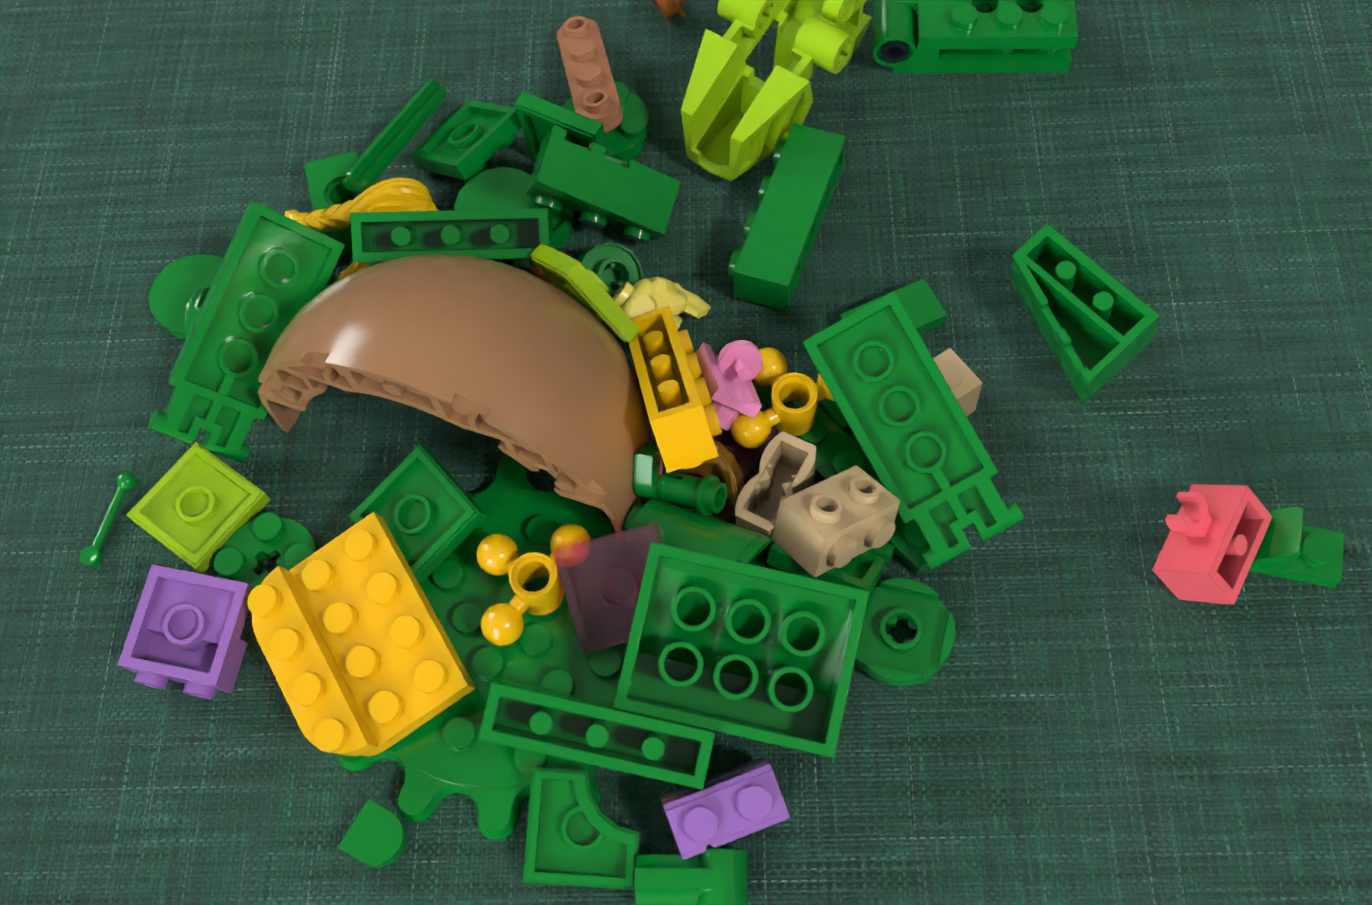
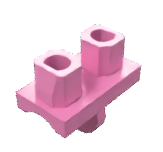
(730, 379)

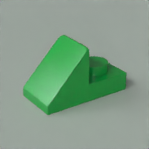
(1300, 550)

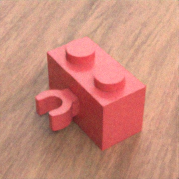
(1212, 542)

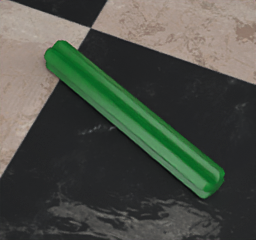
(394, 137)

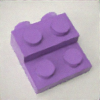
(187, 632)

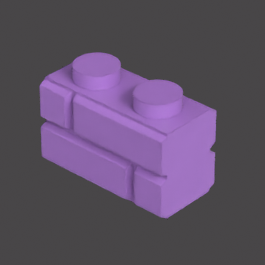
(726, 808)

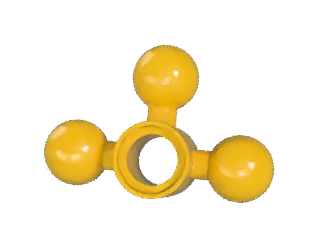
(785, 387)
(499, 555)

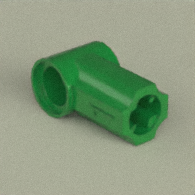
(704, 879)

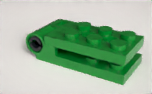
(974, 35)

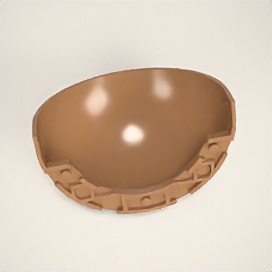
(479, 352)

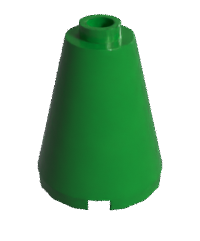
(702, 533)

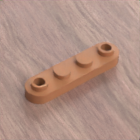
(589, 72)

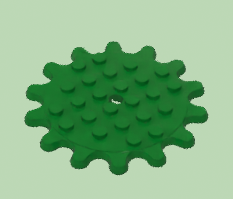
(445, 751)

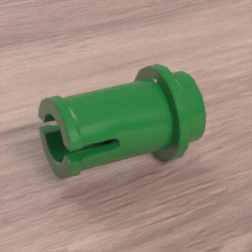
(704, 494)

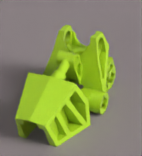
(736, 117)

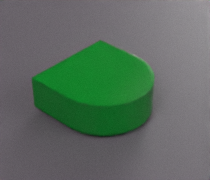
(375, 837)

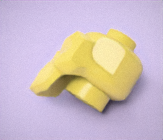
(658, 293)

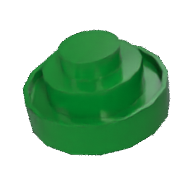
(613, 265)

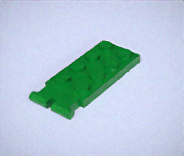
(257, 291)
(911, 427)

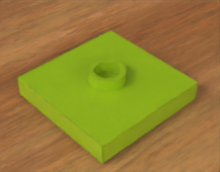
(586, 288)
(198, 507)

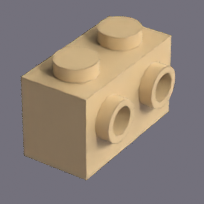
(835, 521)

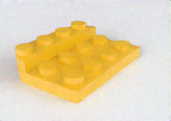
(356, 643)

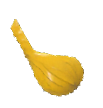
(385, 196)

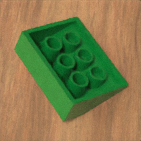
(741, 649)

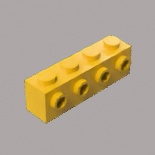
(674, 391)

